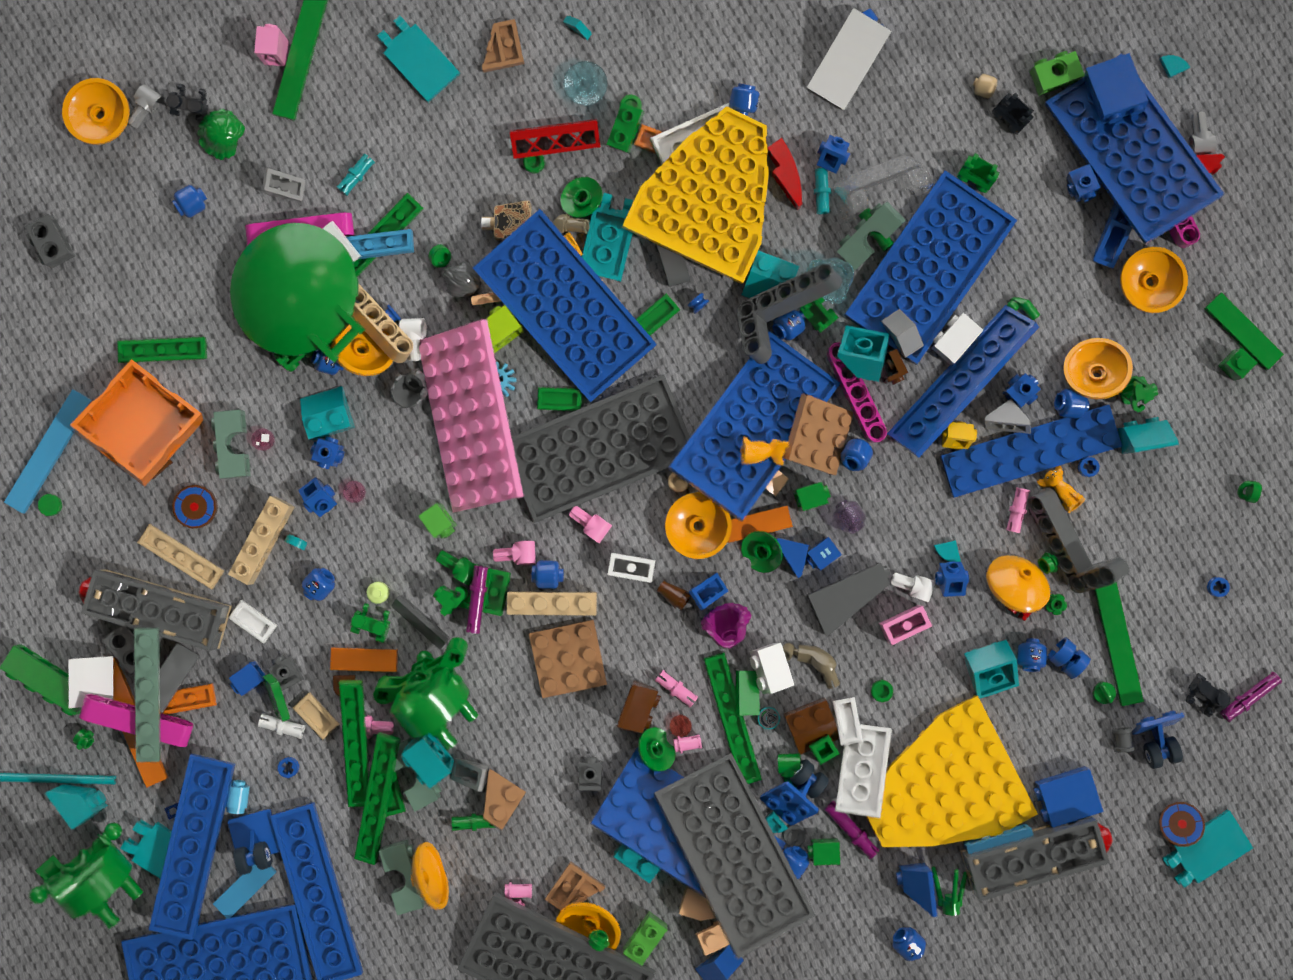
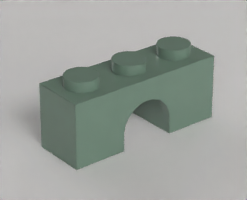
(883, 220)
(226, 426)
(418, 794)
(400, 858)

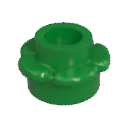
(1048, 563)
(1062, 604)
(83, 739)
(598, 940)

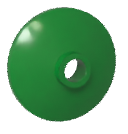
(576, 191)
(753, 550)
(656, 750)

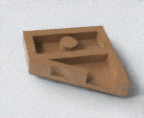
(503, 48)
(500, 800)
(573, 887)

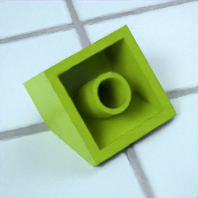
(502, 327)

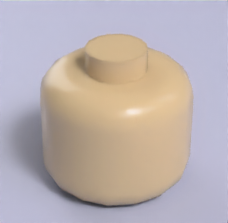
(985, 86)

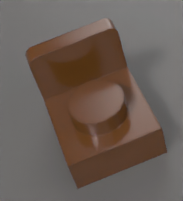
(895, 363)

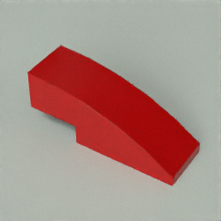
(786, 172)

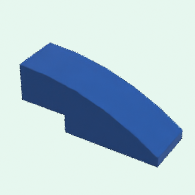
(1112, 238)

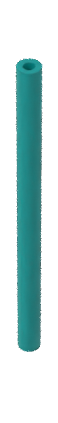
(57, 778)

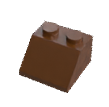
(637, 707)
(811, 724)

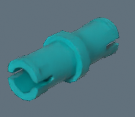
(355, 174)
(822, 191)

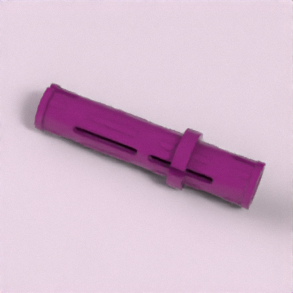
(478, 590)
(1243, 702)
(850, 828)

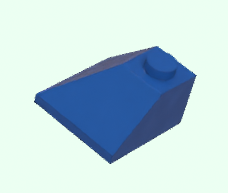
(918, 884)

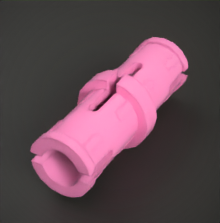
(1018, 510)
(676, 688)

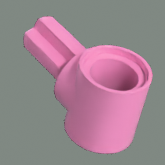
(594, 526)
(521, 553)
(376, 727)

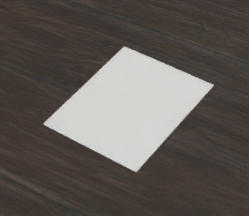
(90, 677)

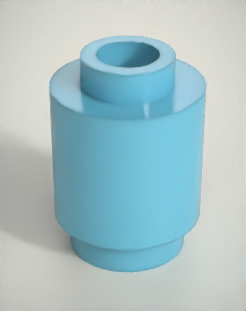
(237, 797)

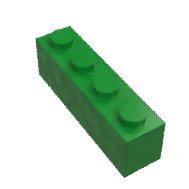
(39, 676)

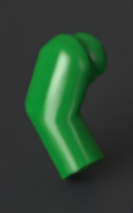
(1025, 305)

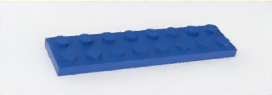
(962, 381)
(1027, 454)
(192, 846)
(316, 893)

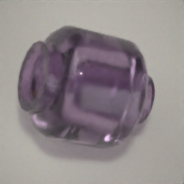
(849, 516)

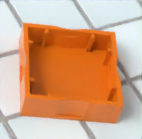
(137, 423)

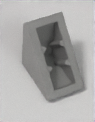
(283, 185)
(903, 332)
(1008, 418)
(470, 774)

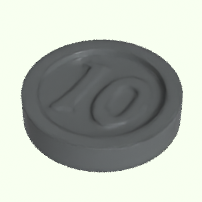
(794, 836)

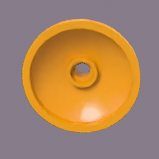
(82, 109)
(1168, 279)
(1100, 357)
(370, 362)
(692, 542)
(1018, 583)
(429, 876)
(589, 917)

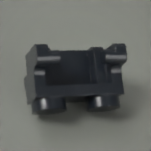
(189, 104)
(1014, 112)
(1208, 694)

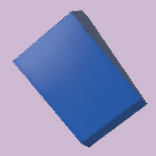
(794, 554)
(708, 591)
(720, 965)

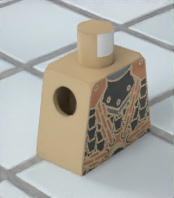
(507, 219)

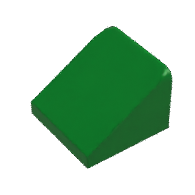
(824, 749)

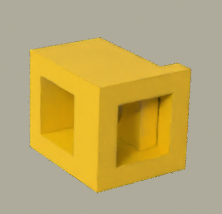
(959, 435)

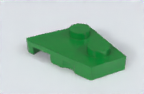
(495, 597)

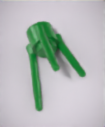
(952, 902)

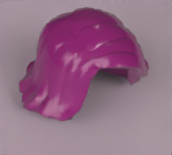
(727, 624)

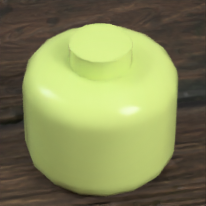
(378, 592)

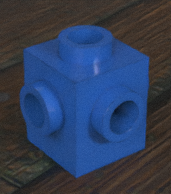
(833, 153)
(1083, 183)
(1015, 392)
(335, 454)
(317, 497)
(952, 579)

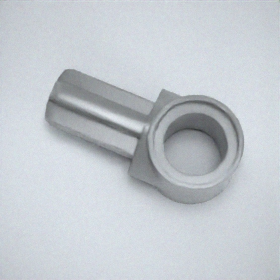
(147, 101)
(1202, 140)

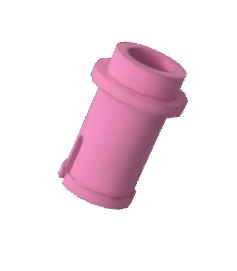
(687, 743)
(518, 890)

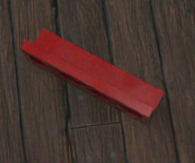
(556, 129)

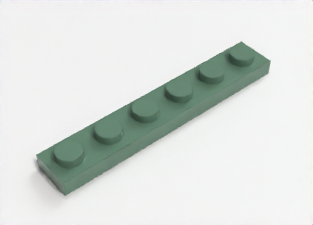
(147, 694)

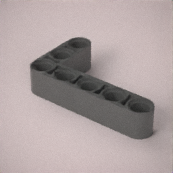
(777, 301)
(1068, 549)

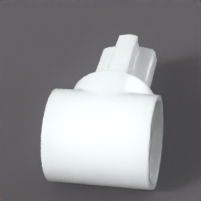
(415, 330)
(918, 586)

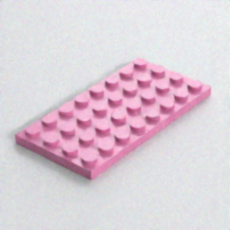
(470, 417)

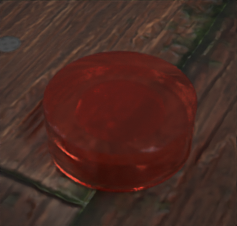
(680, 725)

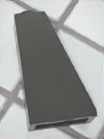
(845, 597)

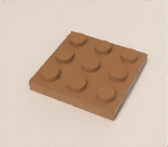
(818, 434)
(568, 658)

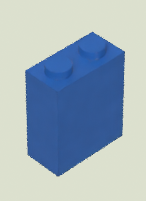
(1116, 89)
(1067, 797)

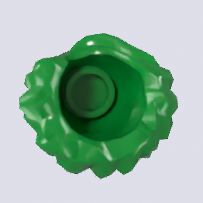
(220, 133)

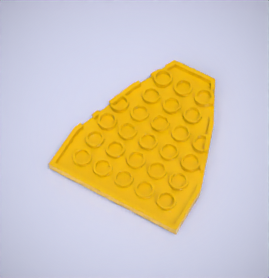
(709, 196)
(952, 784)

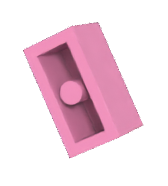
(271, 45)
(905, 624)

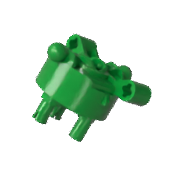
(429, 694)
(88, 879)

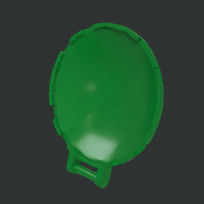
(296, 291)

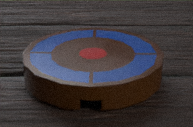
(195, 506)
(1181, 824)

